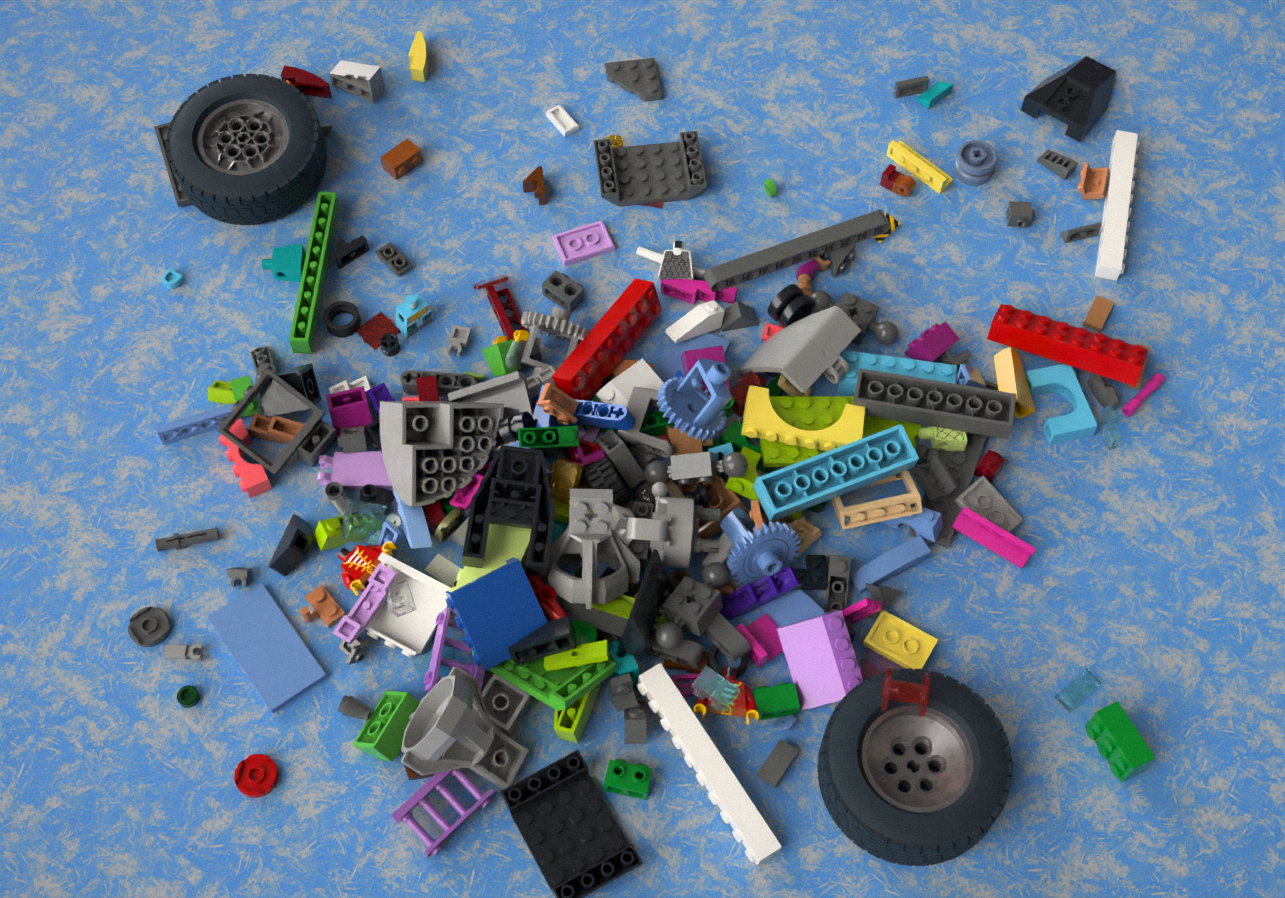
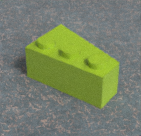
(572, 721)

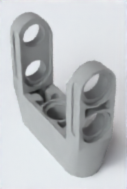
(638, 406)

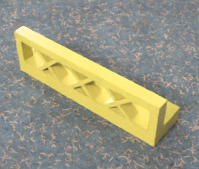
(919, 166)

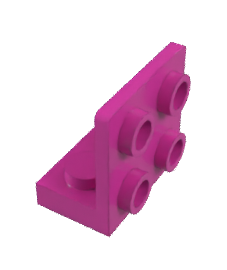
(762, 639)

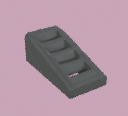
(1066, 167)

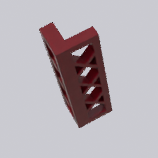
(499, 310)

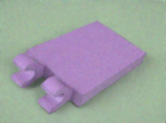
(354, 470)

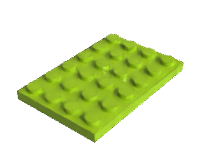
(807, 414)

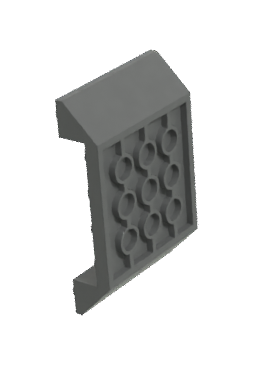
(650, 171)

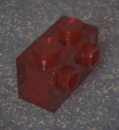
(740, 391)

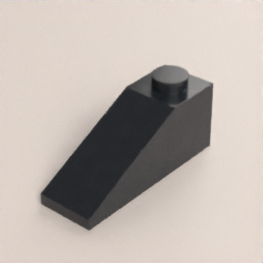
(547, 640)

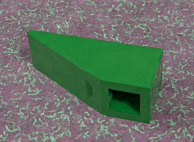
(549, 437)

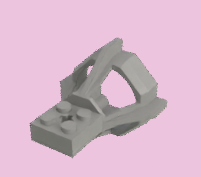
(591, 540)
(457, 723)

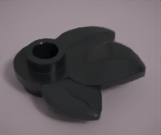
(379, 496)

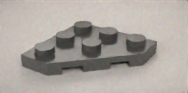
(636, 77)

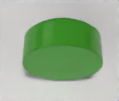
(770, 187)

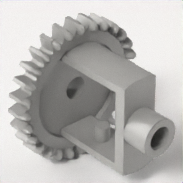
(555, 324)

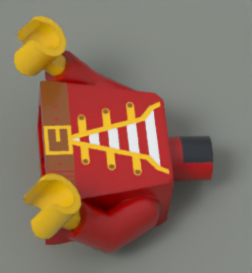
(361, 563)
(743, 703)

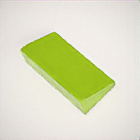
(221, 392)

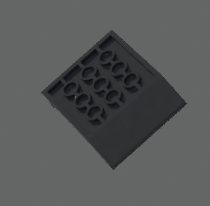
(569, 828)

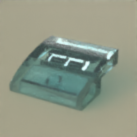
(362, 521)

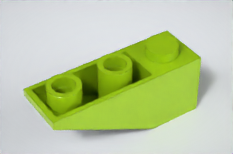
(329, 533)

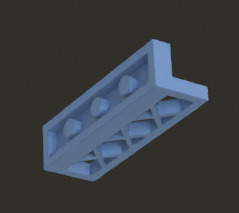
(193, 425)

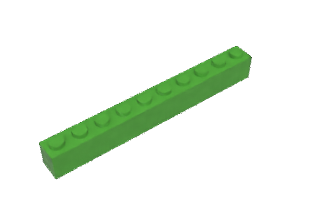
(314, 273)

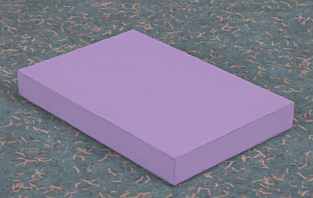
(583, 243)

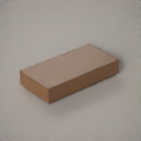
(1098, 314)

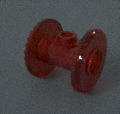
(905, 692)

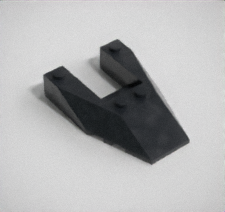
(513, 495)

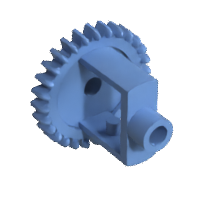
(690, 406)
(758, 552)

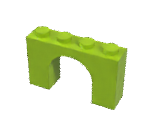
(744, 484)

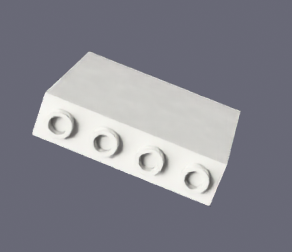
(415, 629)

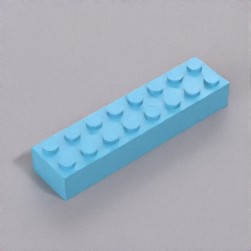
(835, 472)

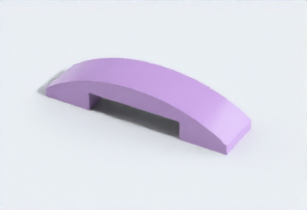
(367, 605)

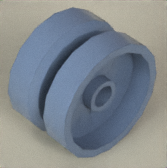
(975, 162)

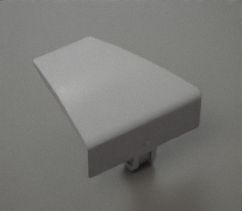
(806, 349)

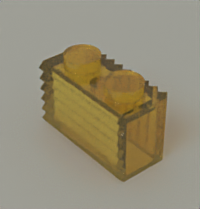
(565, 476)

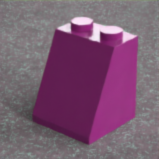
(690, 357)

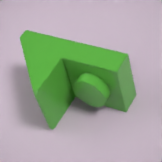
(239, 386)

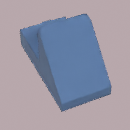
(392, 533)

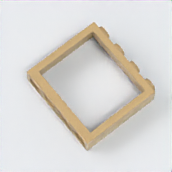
(880, 509)

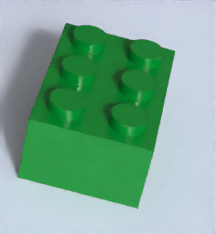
(1119, 742)

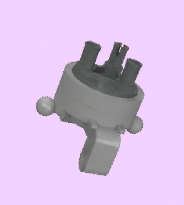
(674, 528)

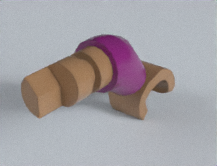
(808, 270)

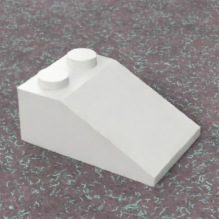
(620, 388)

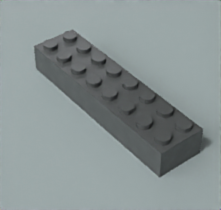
(935, 403)

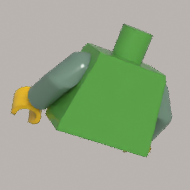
(503, 355)

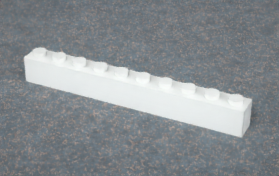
(1116, 206)
(709, 765)

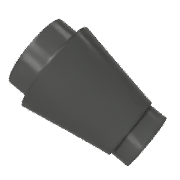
(354, 708)

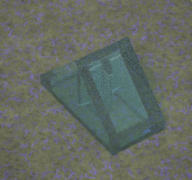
(422, 662)

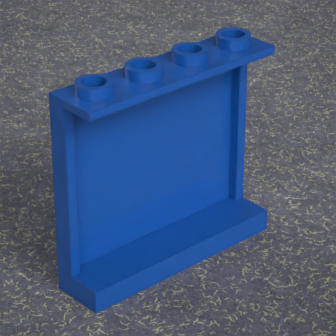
(496, 612)

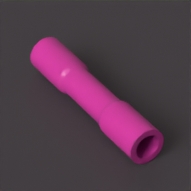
(1151, 386)

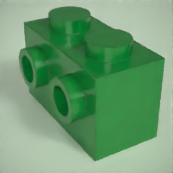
(628, 779)

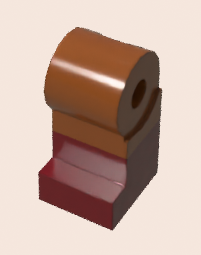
(897, 182)

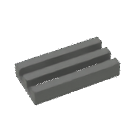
(911, 86)

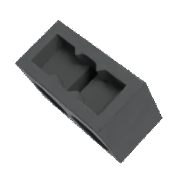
(563, 291)

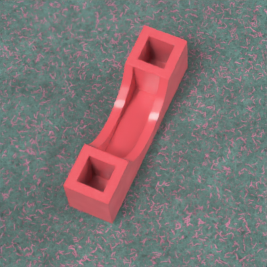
(252, 475)

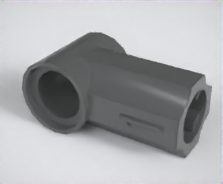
(339, 500)

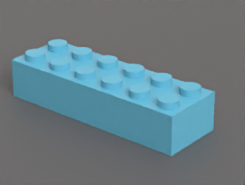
(894, 365)

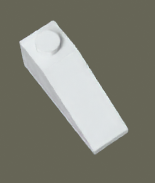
(698, 321)

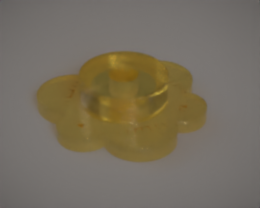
(616, 141)

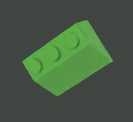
(385, 727)

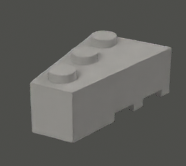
(358, 79)

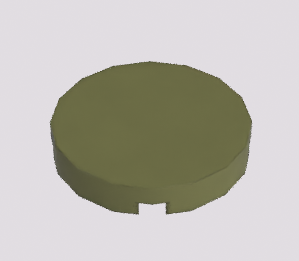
(448, 524)

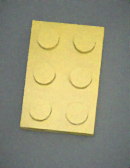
(900, 641)

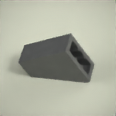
(621, 458)

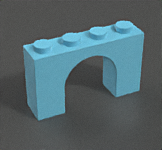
(1063, 381)

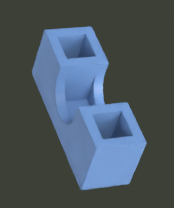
(926, 524)

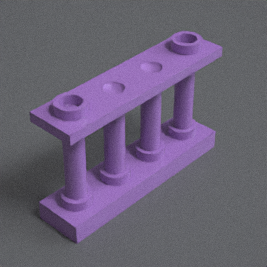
(431, 677)
(421, 799)

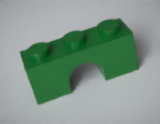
(733, 436)

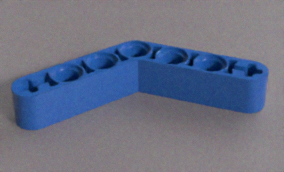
(603, 415)

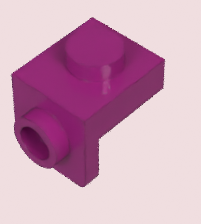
(590, 457)

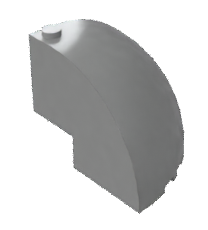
(435, 445)

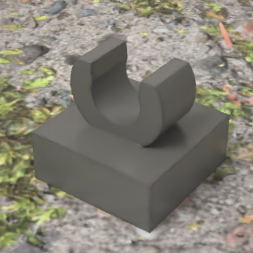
(239, 573)

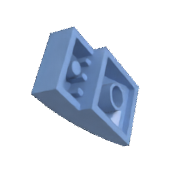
(791, 608)

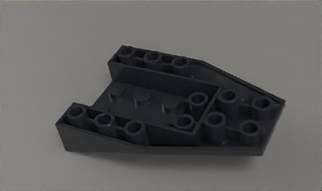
(1073, 95)

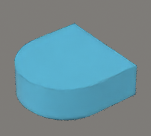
(172, 279)

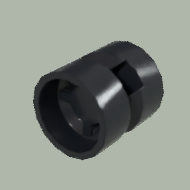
(509, 425)

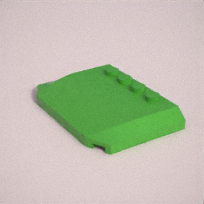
(555, 687)

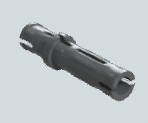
(178, 541)

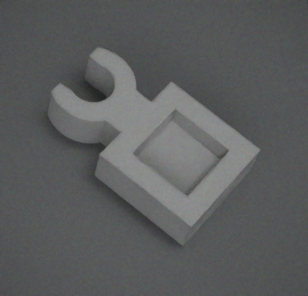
(458, 337)

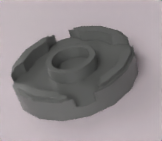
(149, 627)

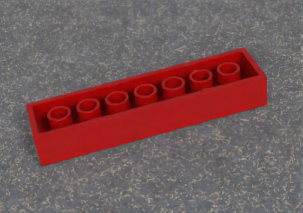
(609, 341)
(1068, 344)

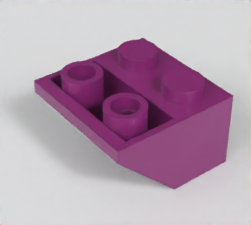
(932, 343)
(349, 409)

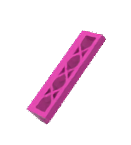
(993, 537)

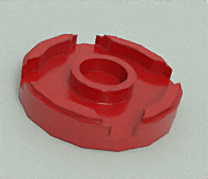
(256, 776)

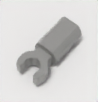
(176, 651)

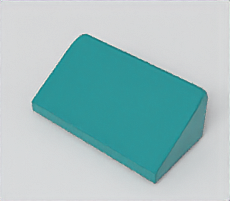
(935, 94)

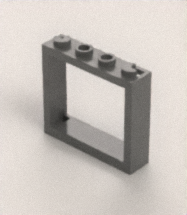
(250, 394)

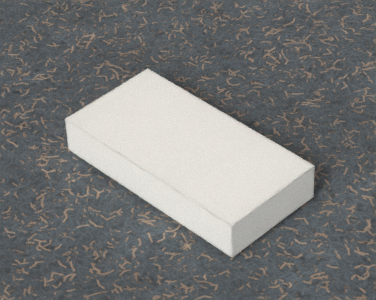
(562, 120)

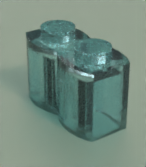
(716, 689)

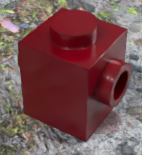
(989, 465)

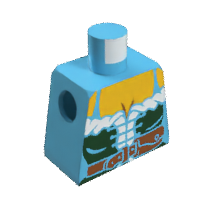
(413, 315)

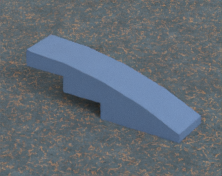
(890, 563)

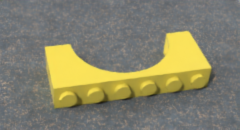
(764, 423)

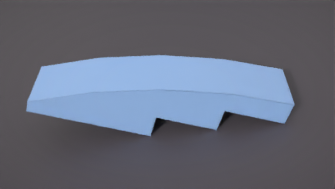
(414, 524)

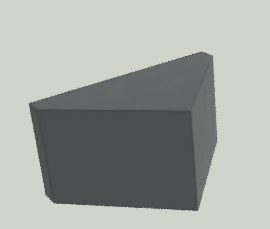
(738, 317)

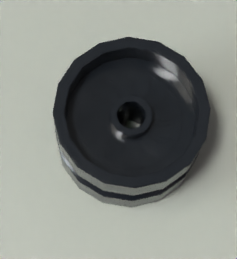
(790, 306)

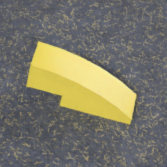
(418, 58)

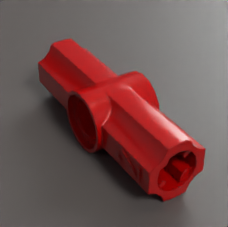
(546, 598)

